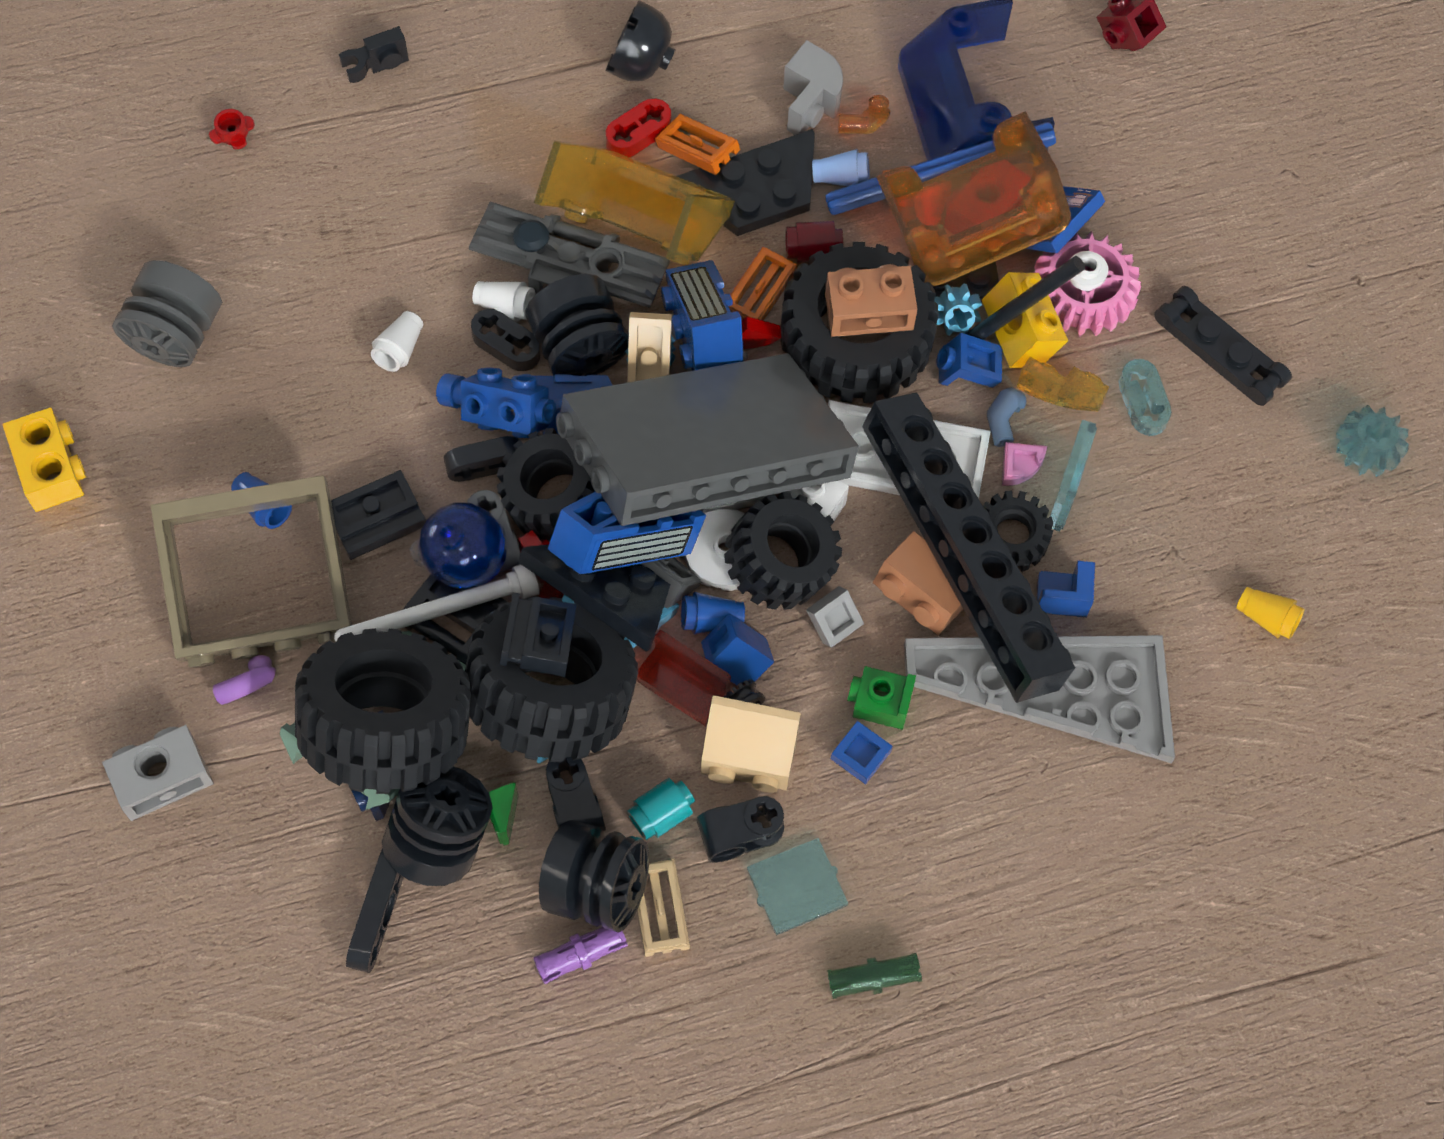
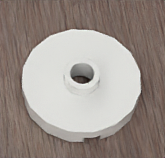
(707, 558)

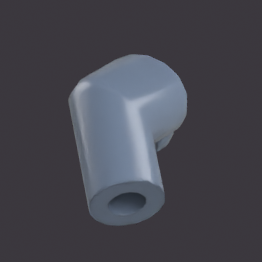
(999, 413)

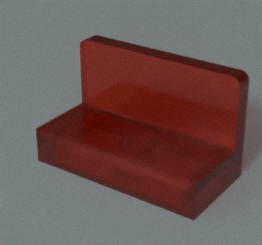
(683, 677)

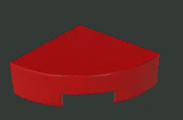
(759, 333)

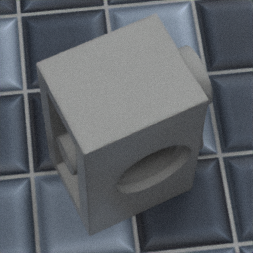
(183, 773)

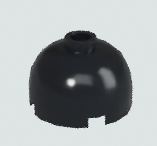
(642, 45)

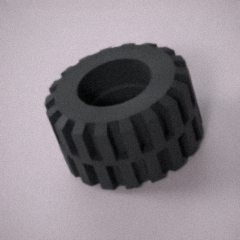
(529, 470)
(803, 530)

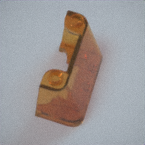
(979, 207)

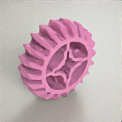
(1075, 305)

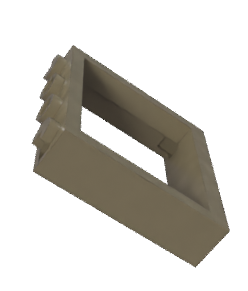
(237, 502)

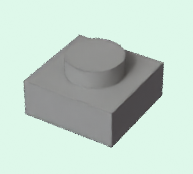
(835, 616)

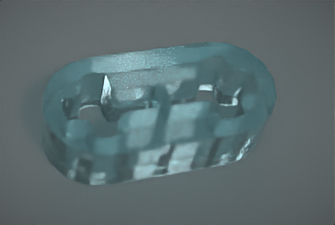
(1152, 393)

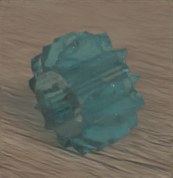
(1372, 440)

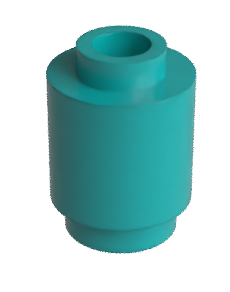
(661, 808)

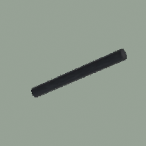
(1028, 298)

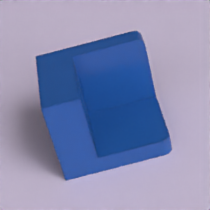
(1067, 592)
(737, 650)

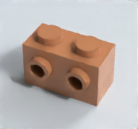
(870, 300)
(918, 584)

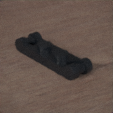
(1222, 347)

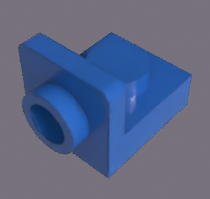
(970, 360)

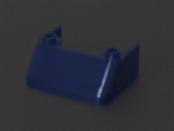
(938, 84)

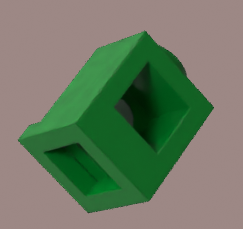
(883, 710)

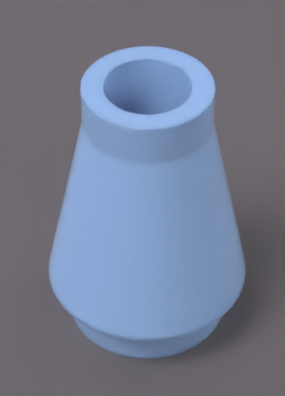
(842, 168)

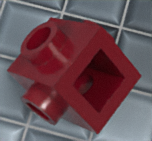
(1130, 23)

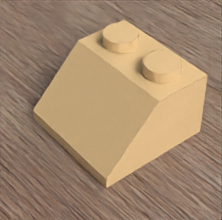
(749, 744)

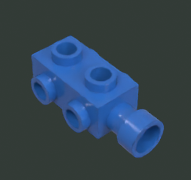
(490, 398)

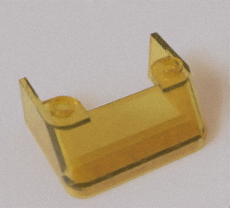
(633, 197)

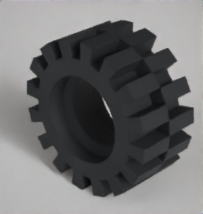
(1031, 516)

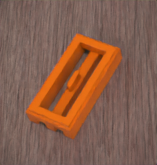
(692, 147)
(769, 301)

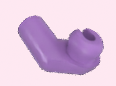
(259, 675)

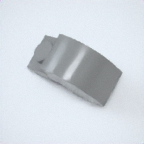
(816, 82)

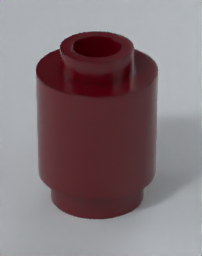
(809, 238)

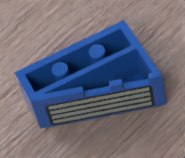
(702, 316)
(594, 541)

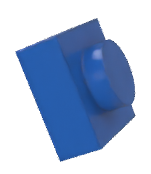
(861, 752)

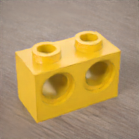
(38, 461)

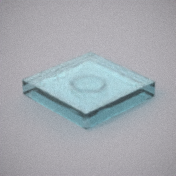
(1072, 474)

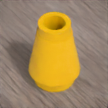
(1272, 612)

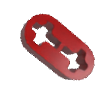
(635, 125)

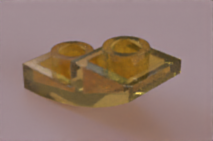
(1077, 391)

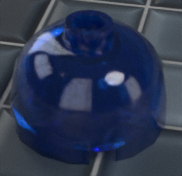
(462, 545)

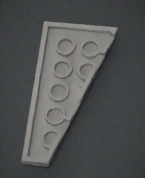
(1110, 697)

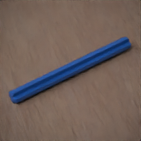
(870, 191)

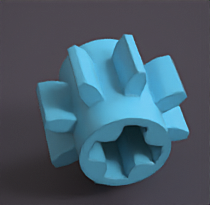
(964, 317)

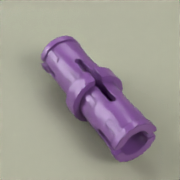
(578, 953)

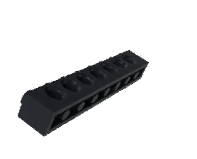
(968, 548)

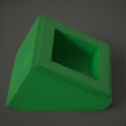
(503, 813)

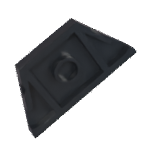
(764, 182)
(622, 597)

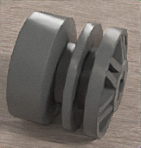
(167, 313)

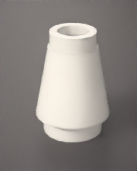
(506, 297)
(397, 342)

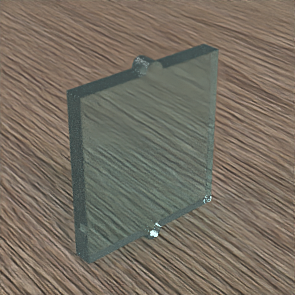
(797, 886)

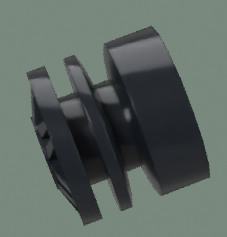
(577, 326)
(437, 828)
(594, 875)

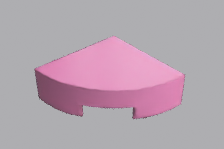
(1021, 462)

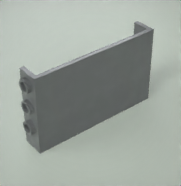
(705, 438)

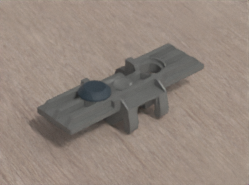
(534, 245)

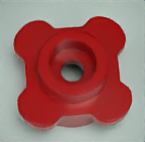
(228, 120)

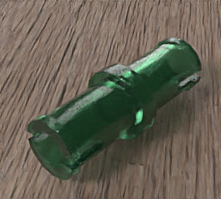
(874, 975)

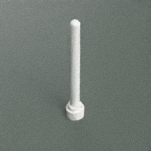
(518, 581)

